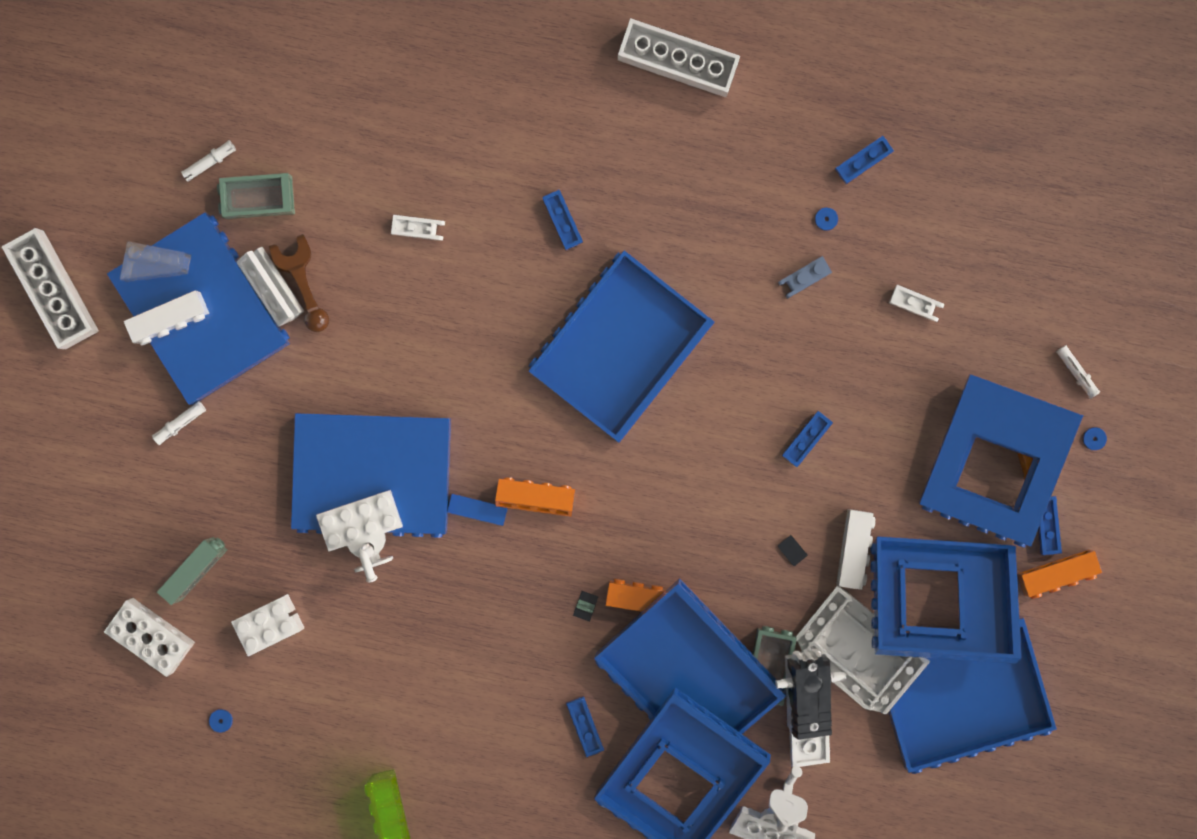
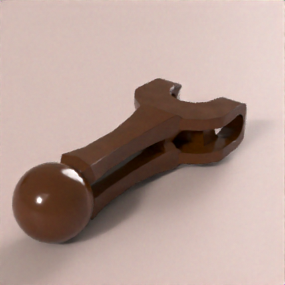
(315, 318)

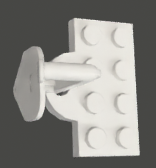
(362, 529)
(777, 821)

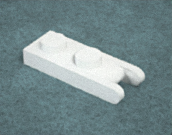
(416, 227)
(914, 302)

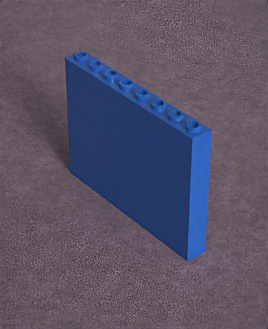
(235, 331)
(620, 345)
(361, 456)
(690, 649)
(970, 708)

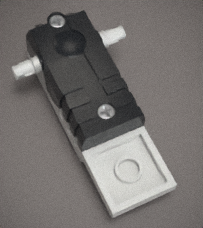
(809, 705)

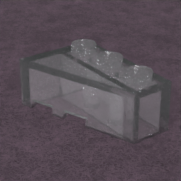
(152, 262)

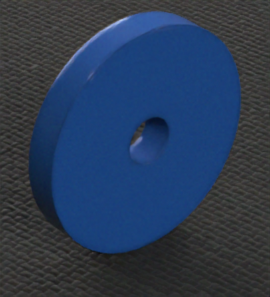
(820, 219)
(1099, 434)
(225, 716)

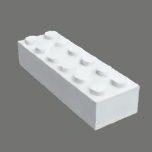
(678, 57)
(50, 289)

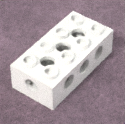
(137, 640)

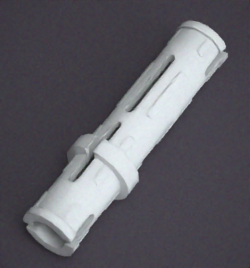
(209, 160)
(1090, 389)
(172, 428)

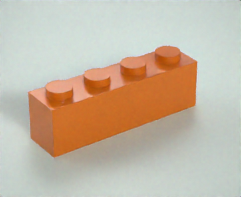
(535, 497)
(1059, 573)
(633, 596)

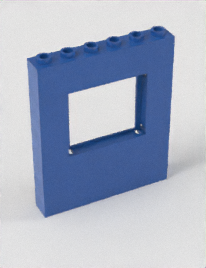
(1014, 423)
(986, 600)
(704, 746)

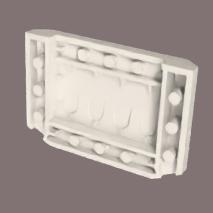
(845, 636)

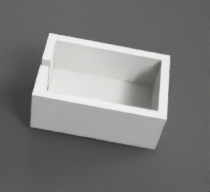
(267, 625)

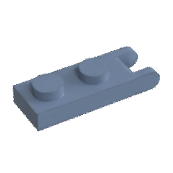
(806, 276)

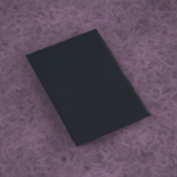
(792, 550)
(585, 606)

